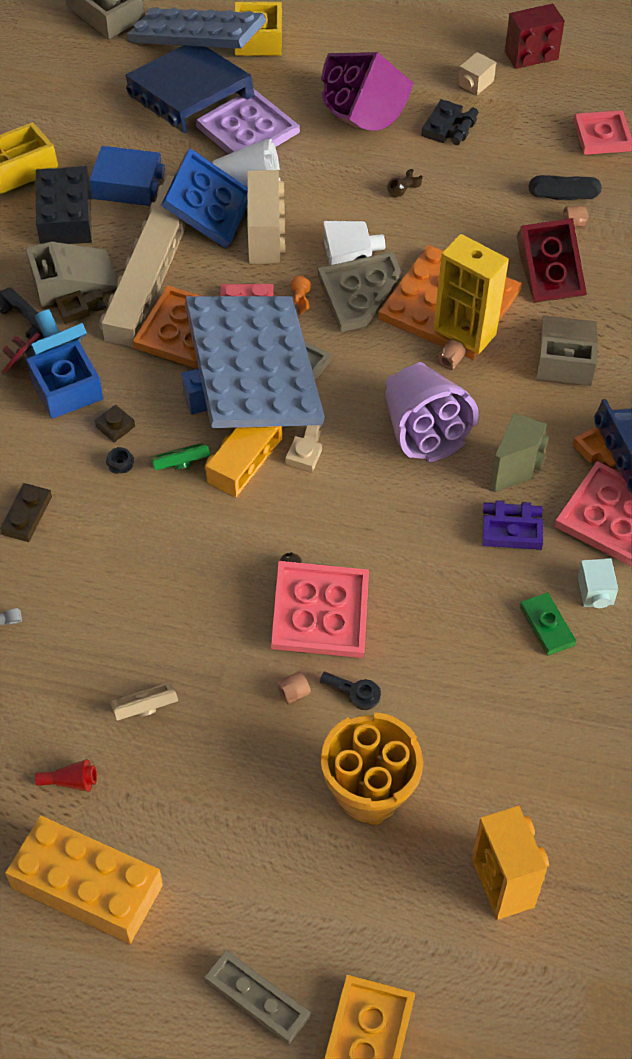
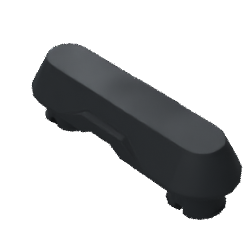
(565, 187)
(9, 299)

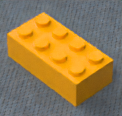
(85, 879)

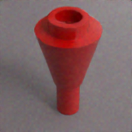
(74, 776)

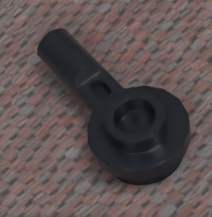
(363, 693)

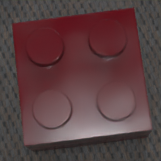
(534, 36)

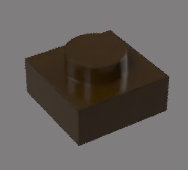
(114, 423)

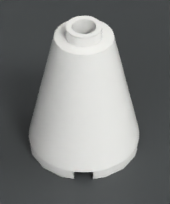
(251, 158)

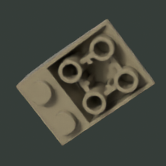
(67, 269)
(567, 350)

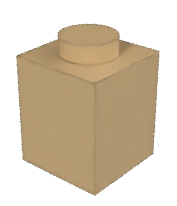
(476, 73)

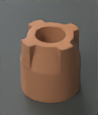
(578, 213)
(451, 354)
(293, 687)

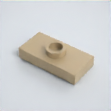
(144, 702)

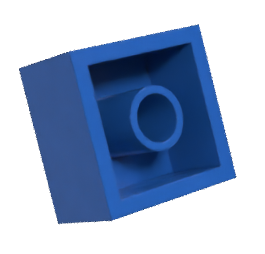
(65, 379)

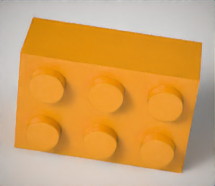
(509, 861)

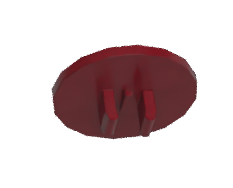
(19, 353)

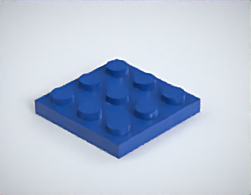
(206, 198)

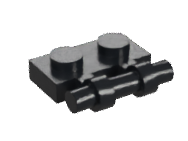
(443, 120)

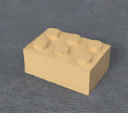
(263, 217)

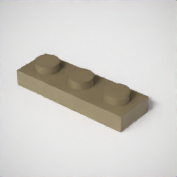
(257, 997)

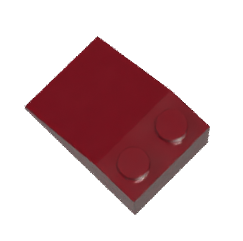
(551, 260)

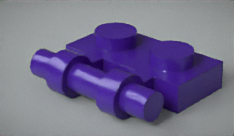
(512, 531)

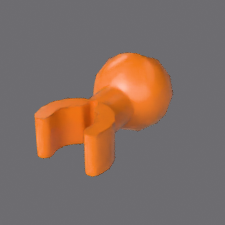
(300, 287)

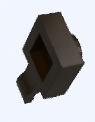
(77, 306)

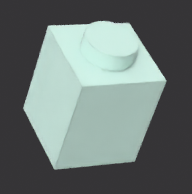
(597, 583)

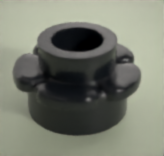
(120, 455)

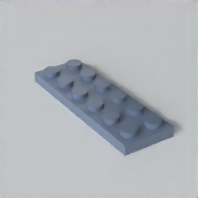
(196, 27)

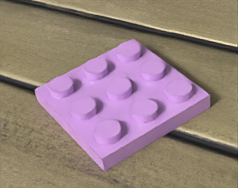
(246, 123)

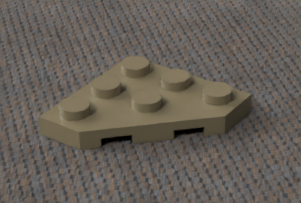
(359, 288)

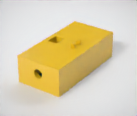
(21, 154)
(470, 293)

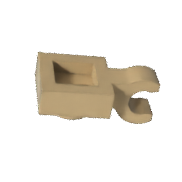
(305, 451)

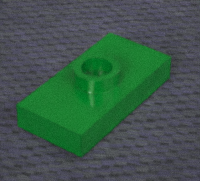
(180, 457)
(547, 624)

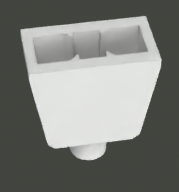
(349, 241)

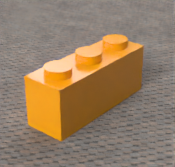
(241, 457)

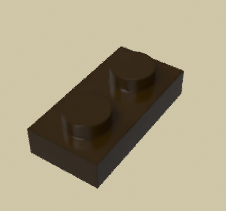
(26, 512)

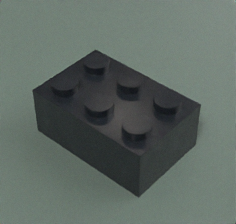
(63, 205)

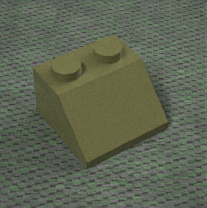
(519, 452)

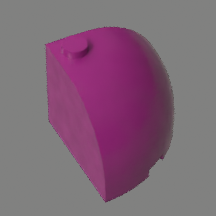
(364, 89)

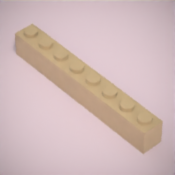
(143, 272)

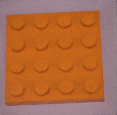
(414, 299)

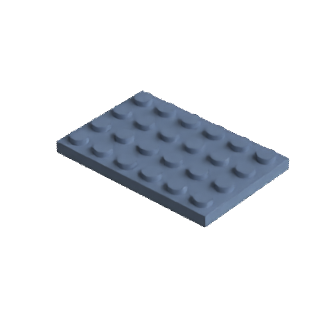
(253, 361)

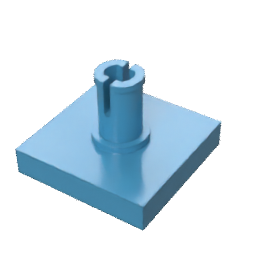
(52, 336)

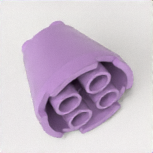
(429, 412)

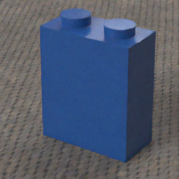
(126, 175)

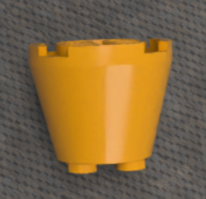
(371, 765)

